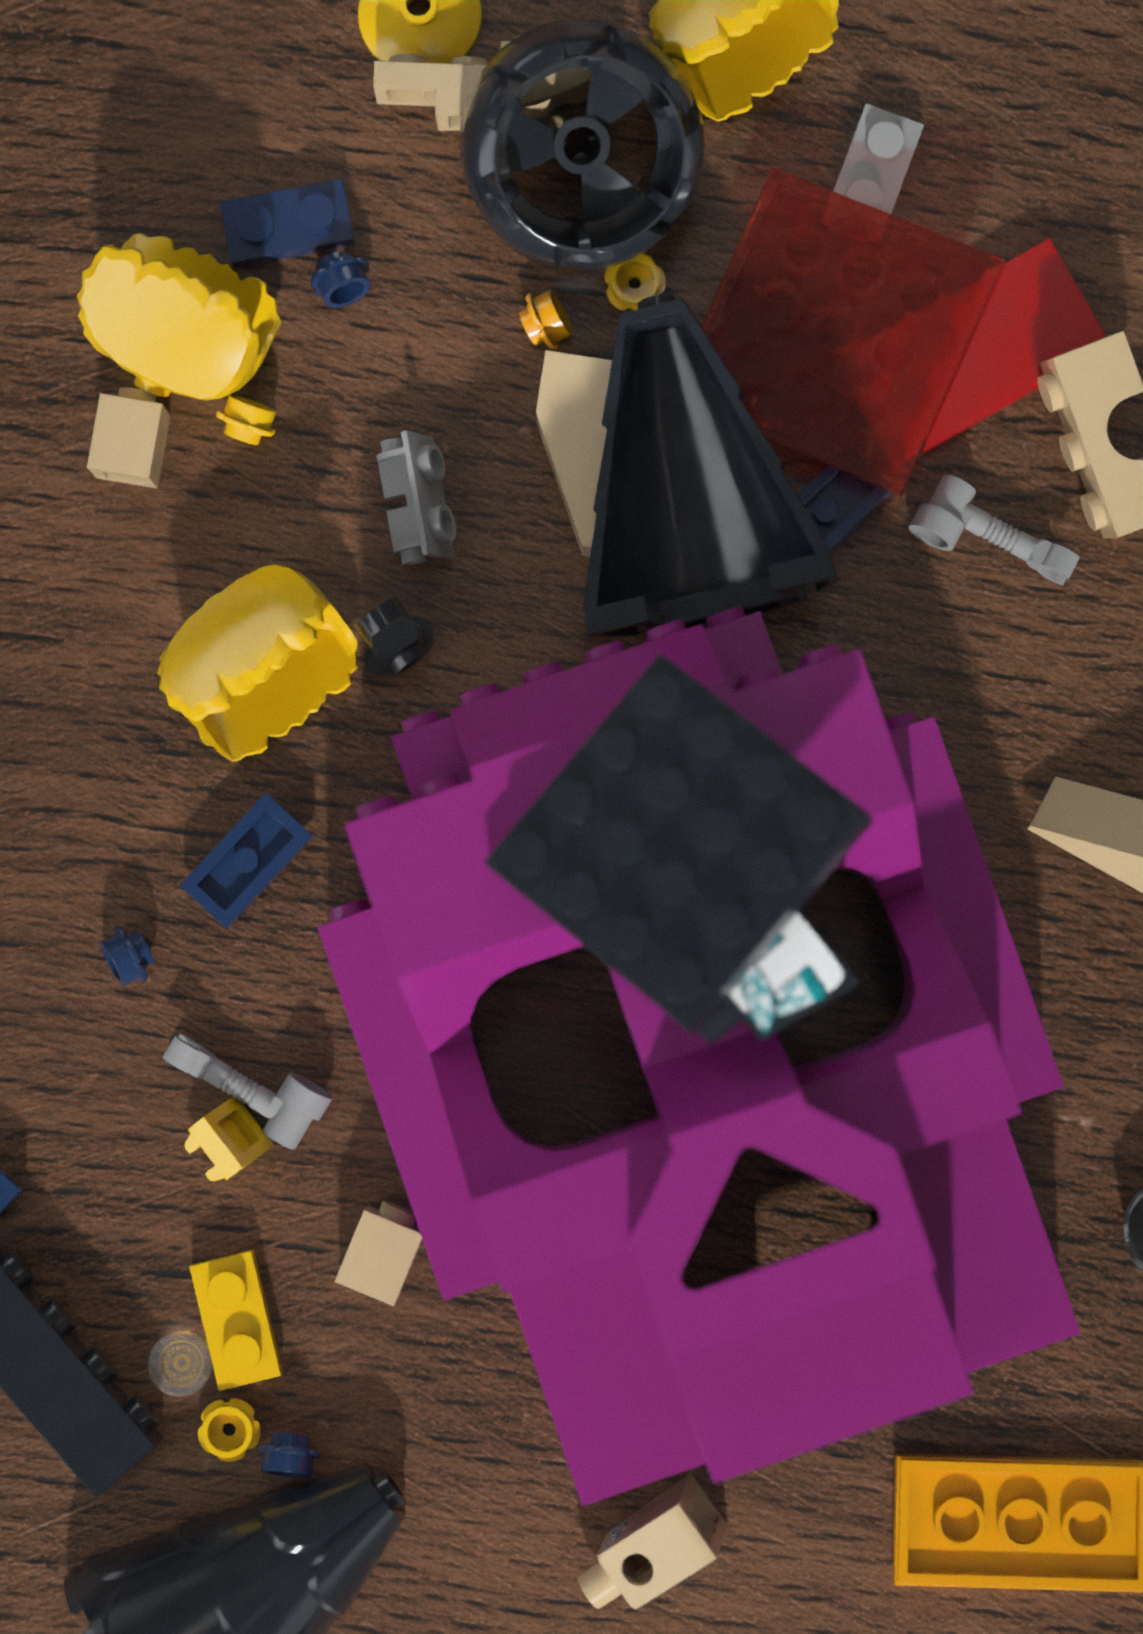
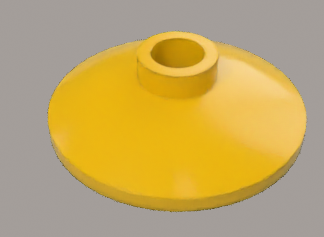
(439, 35)

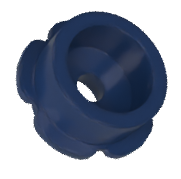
(341, 279)
(126, 955)
(288, 1456)

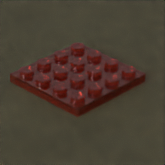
(847, 327)

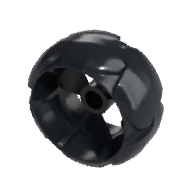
(503, 141)

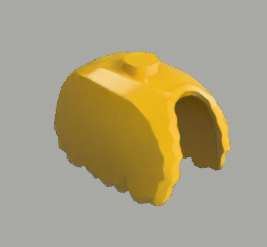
(740, 45)
(176, 318)
(257, 660)

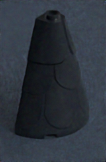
(689, 489)
(248, 1569)

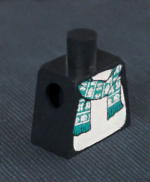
(783, 985)

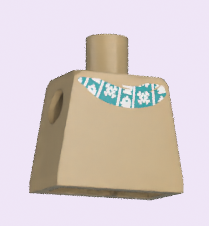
(675, 1534)

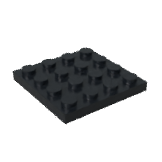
(678, 843)

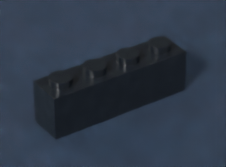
(65, 1387)

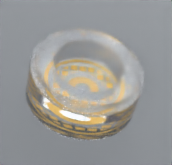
(180, 1363)

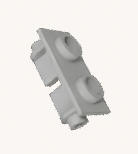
(415, 469)

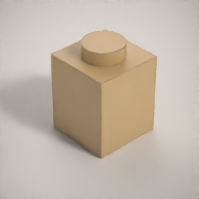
(129, 438)
(381, 1252)

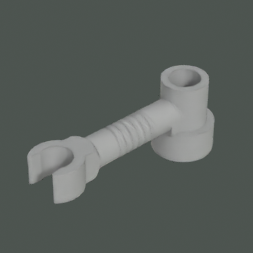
(951, 511)
(288, 1110)

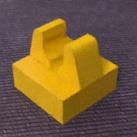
(228, 1138)

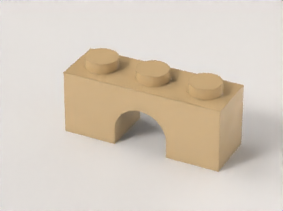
(1084, 391)

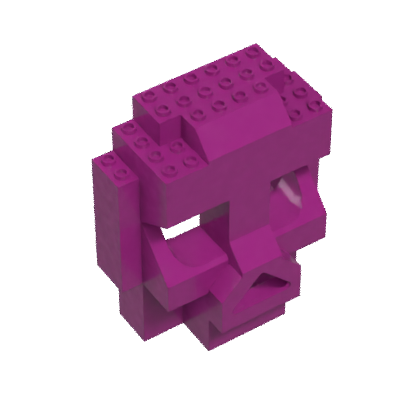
(602, 1226)

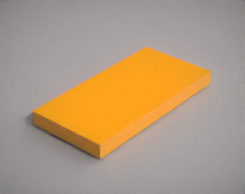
(1018, 1522)

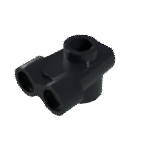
(394, 638)

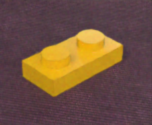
(236, 1320)

